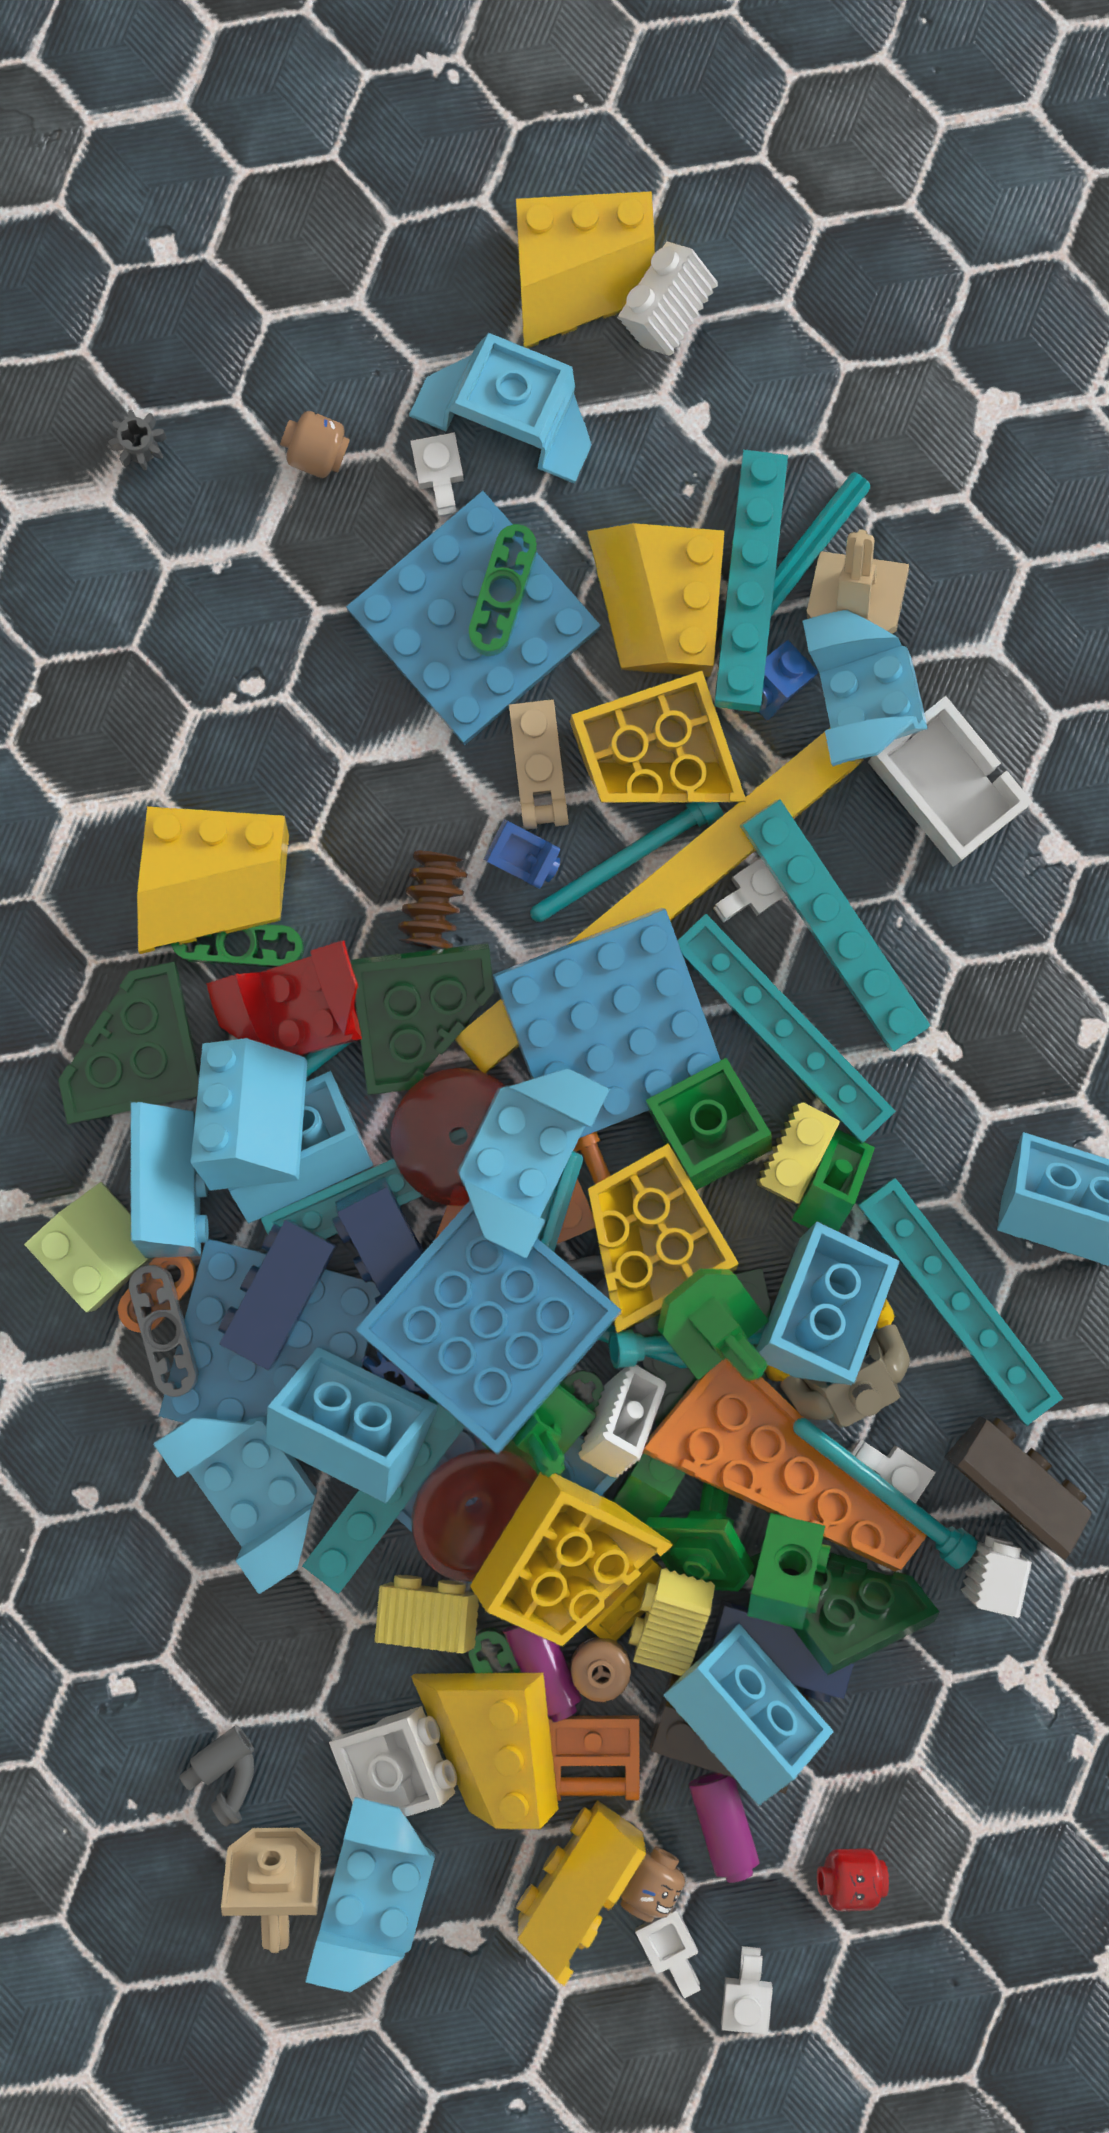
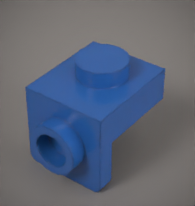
(784, 677)
(523, 854)

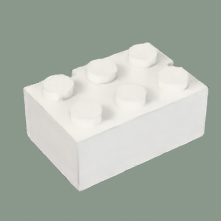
(946, 785)

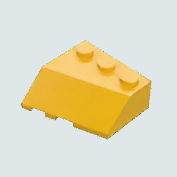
(580, 258)
(661, 594)
(658, 746)
(208, 874)
(653, 1234)
(563, 1559)
(498, 1743)
(577, 1884)

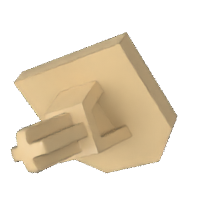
(859, 583)
(272, 1877)

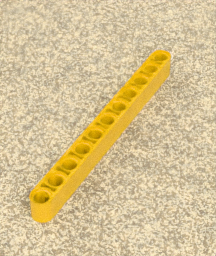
(683, 876)

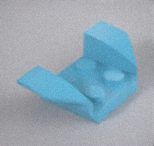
(515, 395)
(865, 685)
(524, 1152)
(251, 1486)
(371, 1898)

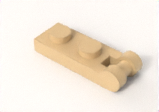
(538, 762)

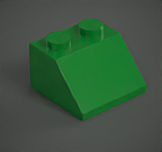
(710, 1123)

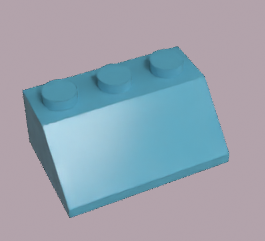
(248, 1114)
(329, 1152)
(165, 1183)
(1058, 1198)
(827, 1307)
(349, 1424)
(749, 1715)

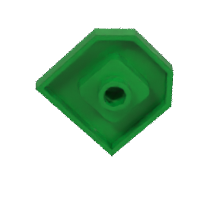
(711, 1321)
(551, 1432)
(706, 1543)

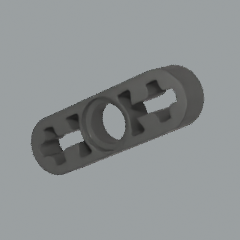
(142, 1300)

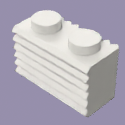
(667, 298)
(622, 1421)
(997, 1577)

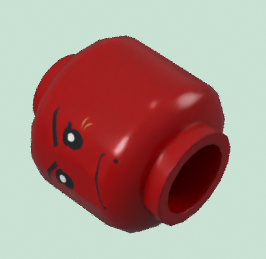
(853, 1879)

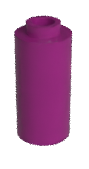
(543, 1656)
(724, 1826)

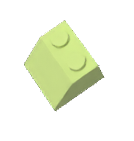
(89, 1247)

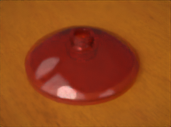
(424, 1127)
(460, 1537)

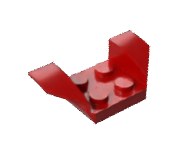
(294, 1005)

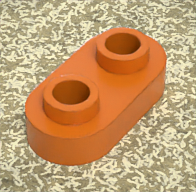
(188, 1274)

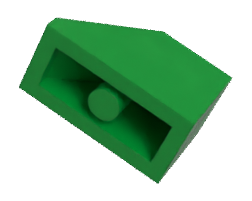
(835, 1183)
(648, 1487)

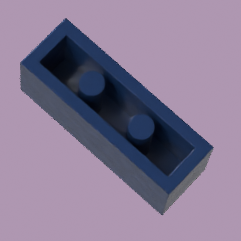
(379, 1234)
(276, 1293)
(785, 1650)

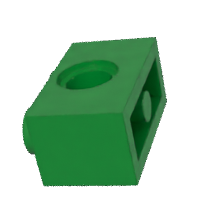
(785, 1597)

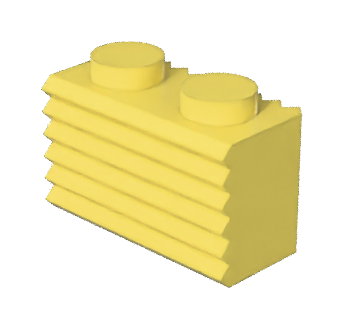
(798, 1153)
(426, 1615)
(672, 1623)

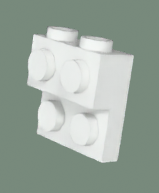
(396, 1763)

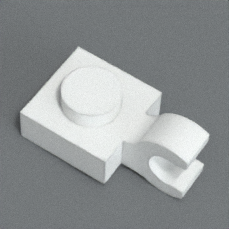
(437, 467)
(755, 889)
(897, 1468)
(669, 1947)
(747, 1999)

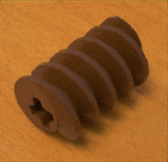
(432, 900)

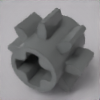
(149, 446)

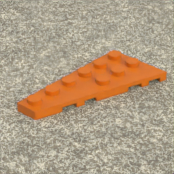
(745, 1444)

